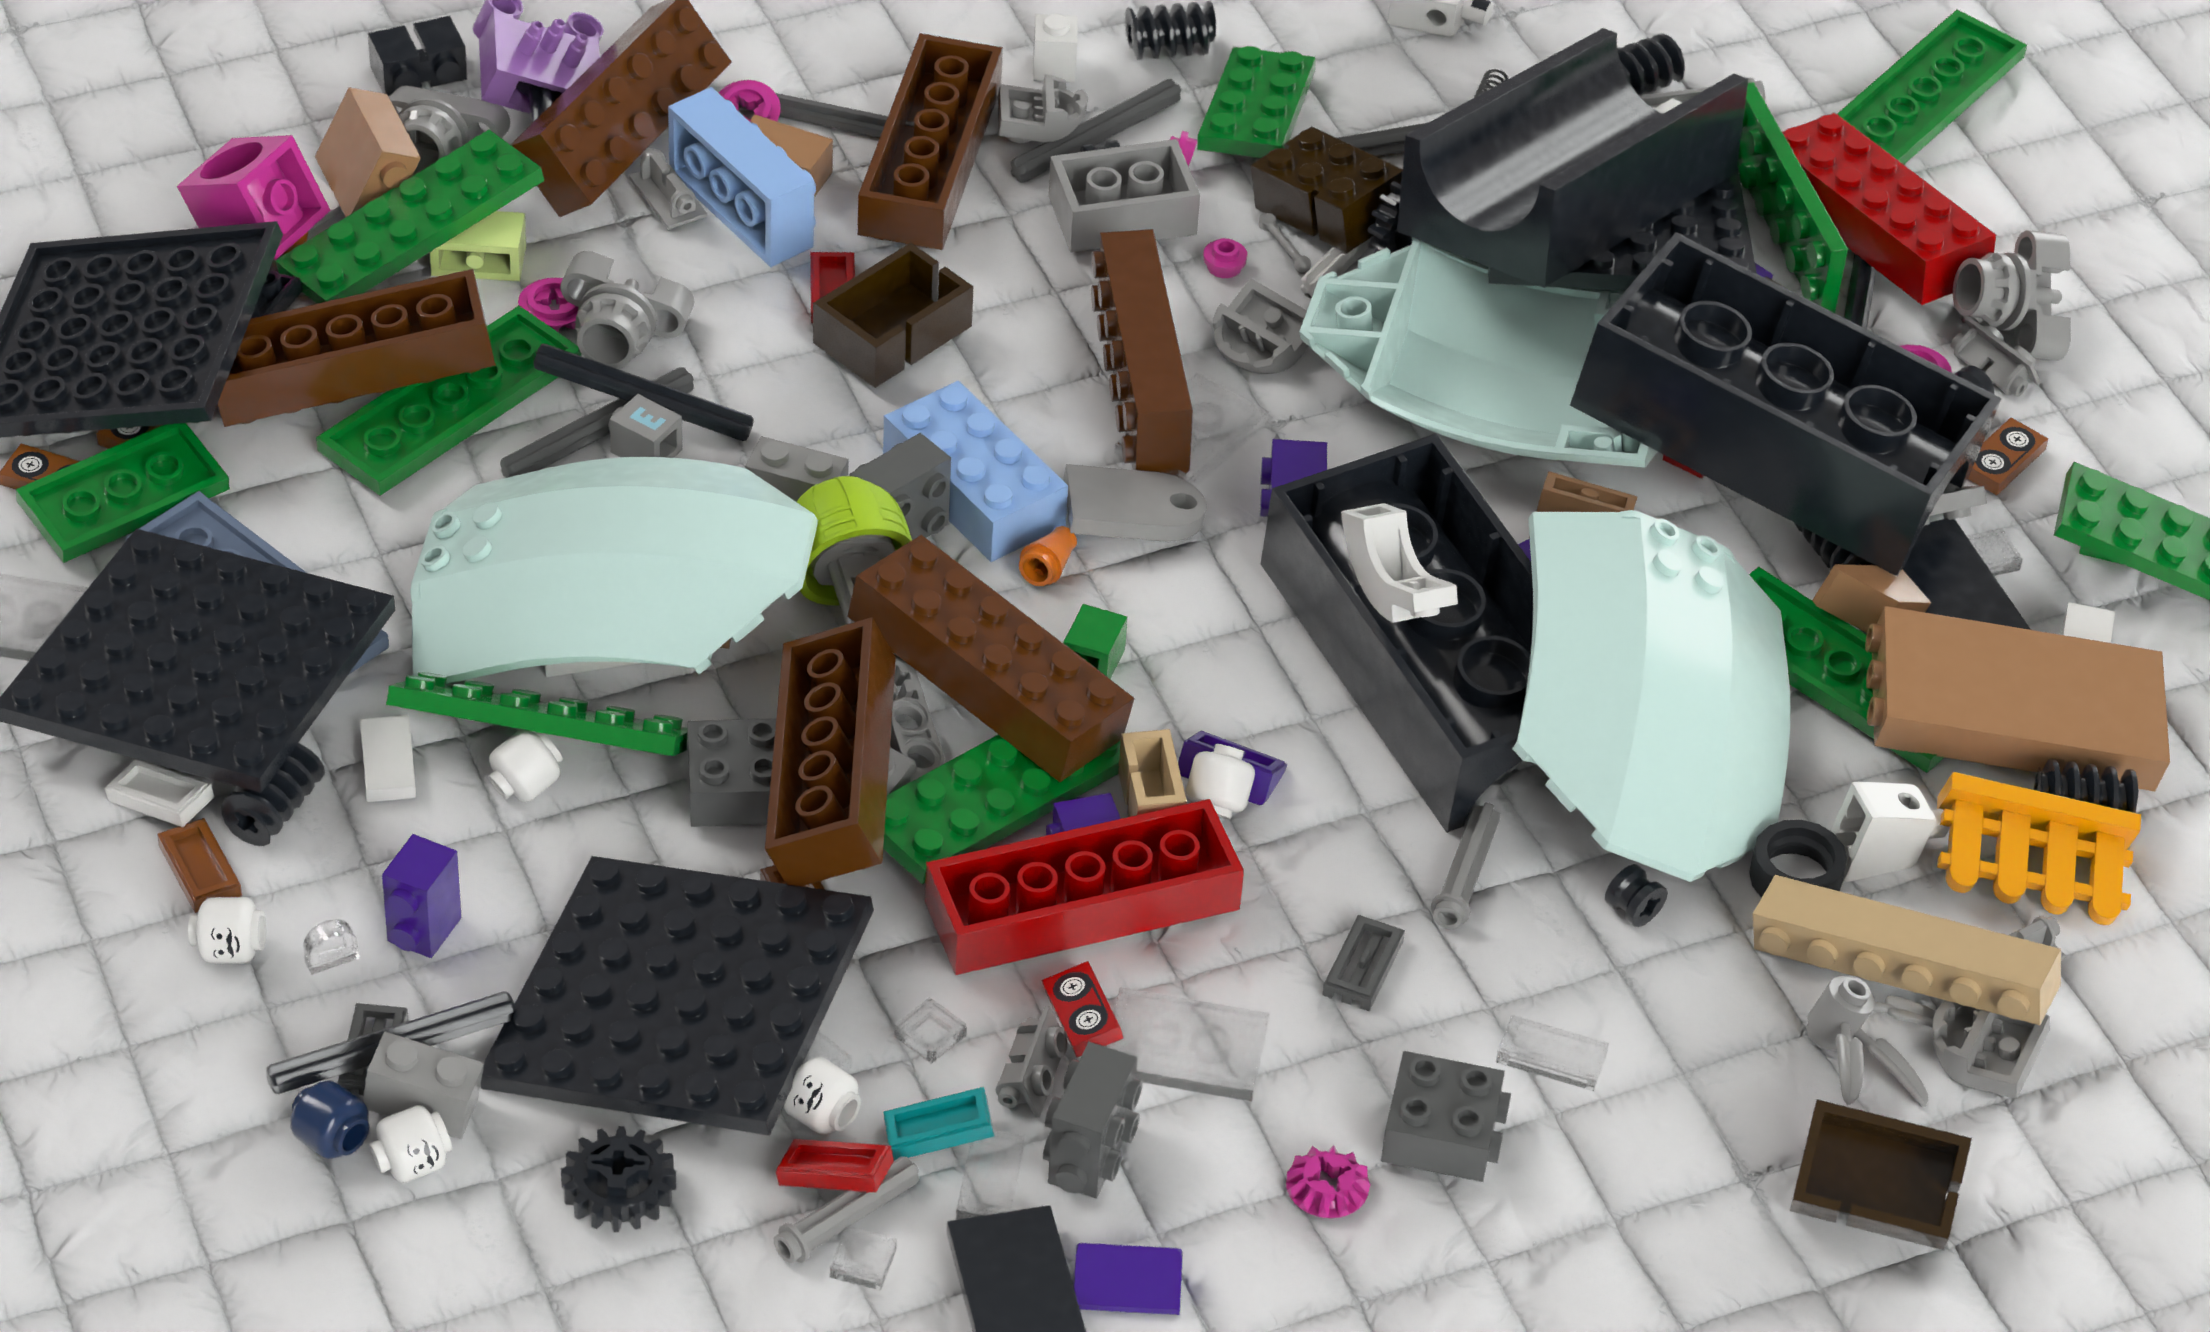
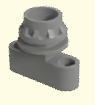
(444, 121)
(2017, 293)
(616, 318)

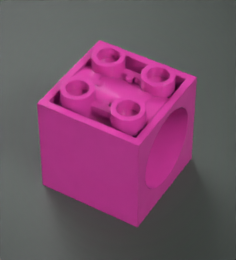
(256, 184)

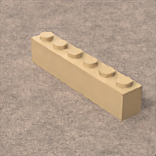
(1907, 949)

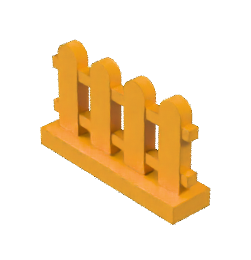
(2041, 820)

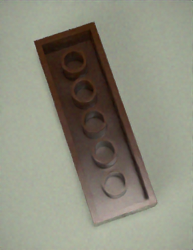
(621, 104)
(924, 168)
(357, 347)
(1142, 352)
(991, 658)
(831, 754)

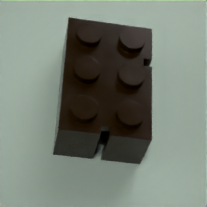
(1323, 187)
(892, 314)
(1881, 1174)

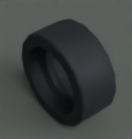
(1803, 839)

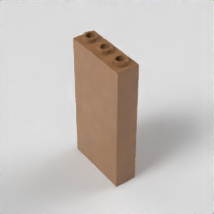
(2015, 696)

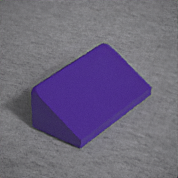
(1267, 768)
(1128, 1278)

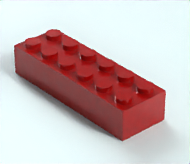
(1887, 209)
(1083, 886)

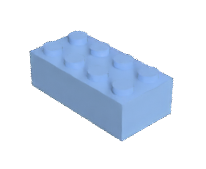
(742, 176)
(997, 484)

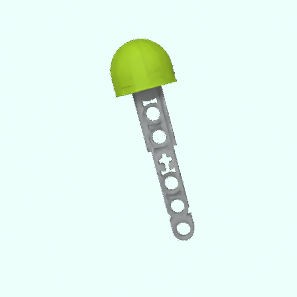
(853, 532)

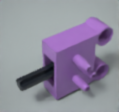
(528, 63)

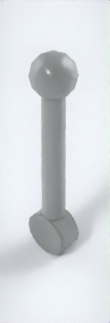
(1268, 222)

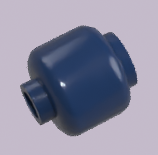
(329, 1119)

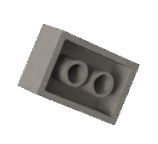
(1123, 192)

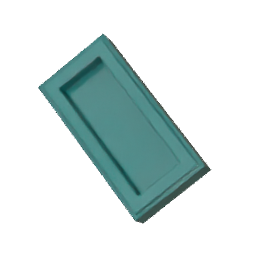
(939, 1123)

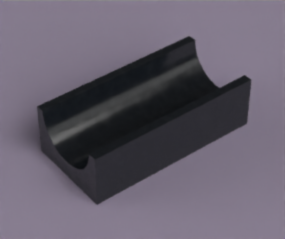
(1563, 163)
(1783, 401)
(1433, 687)

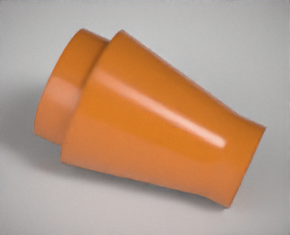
(1045, 559)

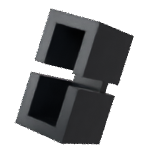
(400, 64)

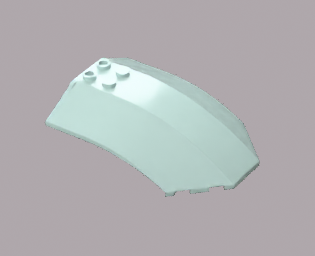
(1466, 354)
(604, 566)
(1655, 689)

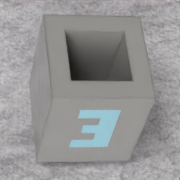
(645, 430)

